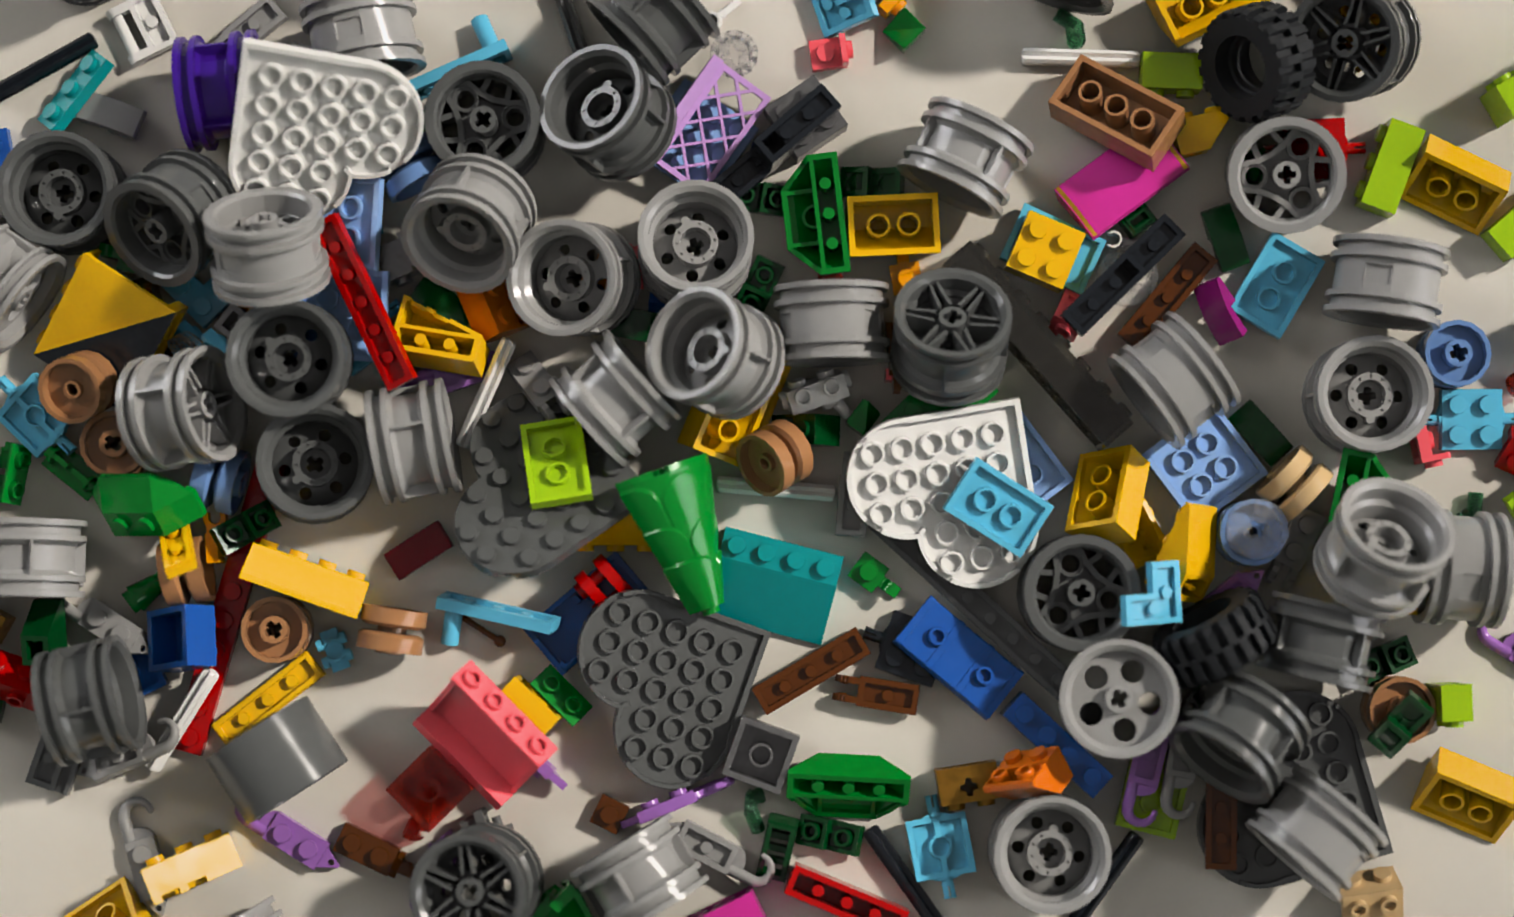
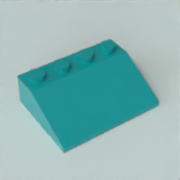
(778, 584)

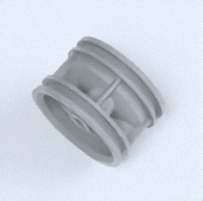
(27, 284)
(1156, 678)

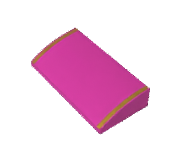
(1115, 188)

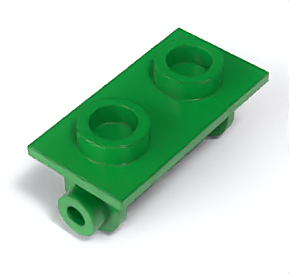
(16, 461)
(71, 471)
(561, 695)

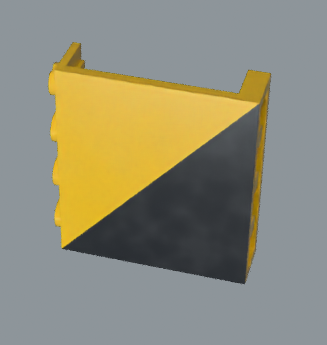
(107, 316)

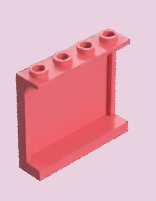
(484, 735)

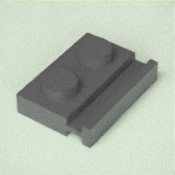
(48, 774)

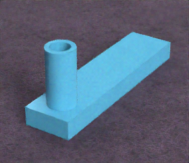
(491, 50)
(457, 605)

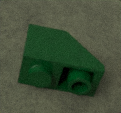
(818, 428)
(43, 628)

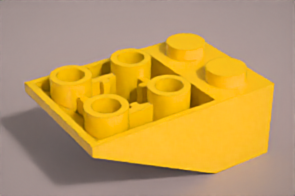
(1194, 545)

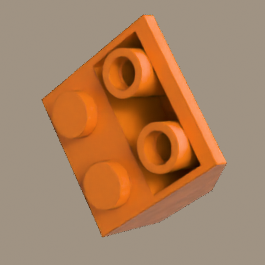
(491, 313)
(1030, 774)

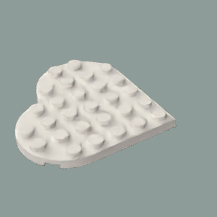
(319, 120)
(912, 465)

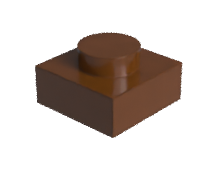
(609, 814)

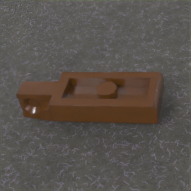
(373, 851)

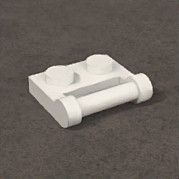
(152, 25)

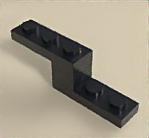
(778, 141)
(1122, 275)

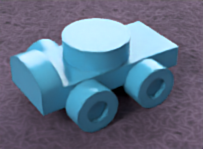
(332, 644)

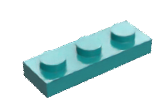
(75, 91)

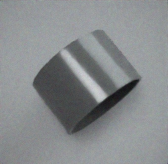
(276, 759)

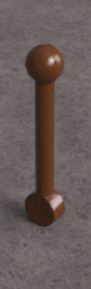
(498, 640)

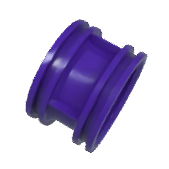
(206, 87)

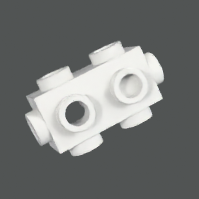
(823, 390)

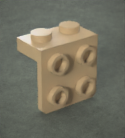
(1373, 894)

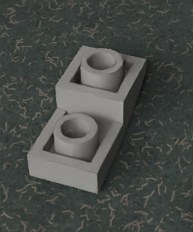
(113, 115)

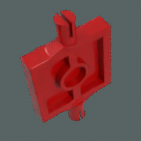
(1336, 127)

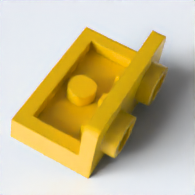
(1147, 540)

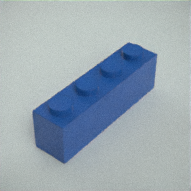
(1044, 731)

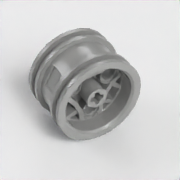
(366, 30)
(1301, 179)
(267, 246)
(1386, 281)
(833, 322)
(1174, 379)
(1477, 576)
(1317, 832)

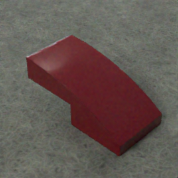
(418, 550)

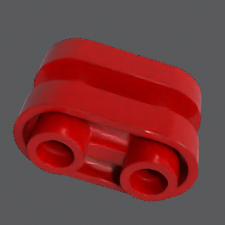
(588, 586)

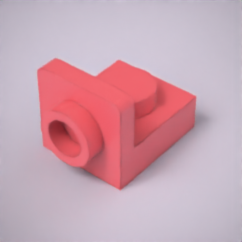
(830, 53)
(1058, 324)
(1422, 447)

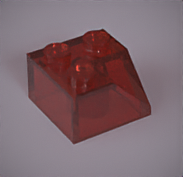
(430, 788)

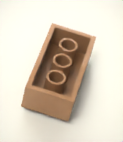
(1117, 112)

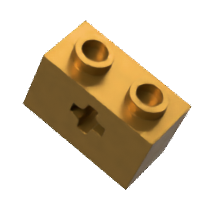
(951, 777)

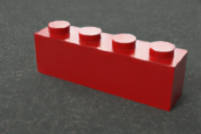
(838, 896)

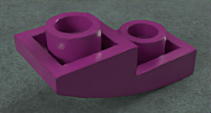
(1216, 308)

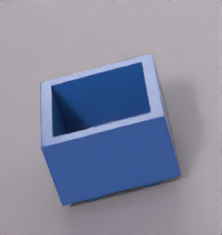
(181, 638)

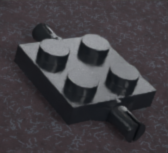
(893, 659)

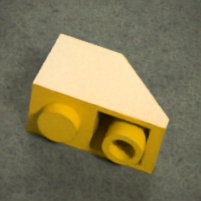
(1200, 132)

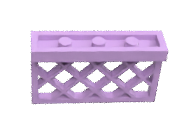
(691, 103)

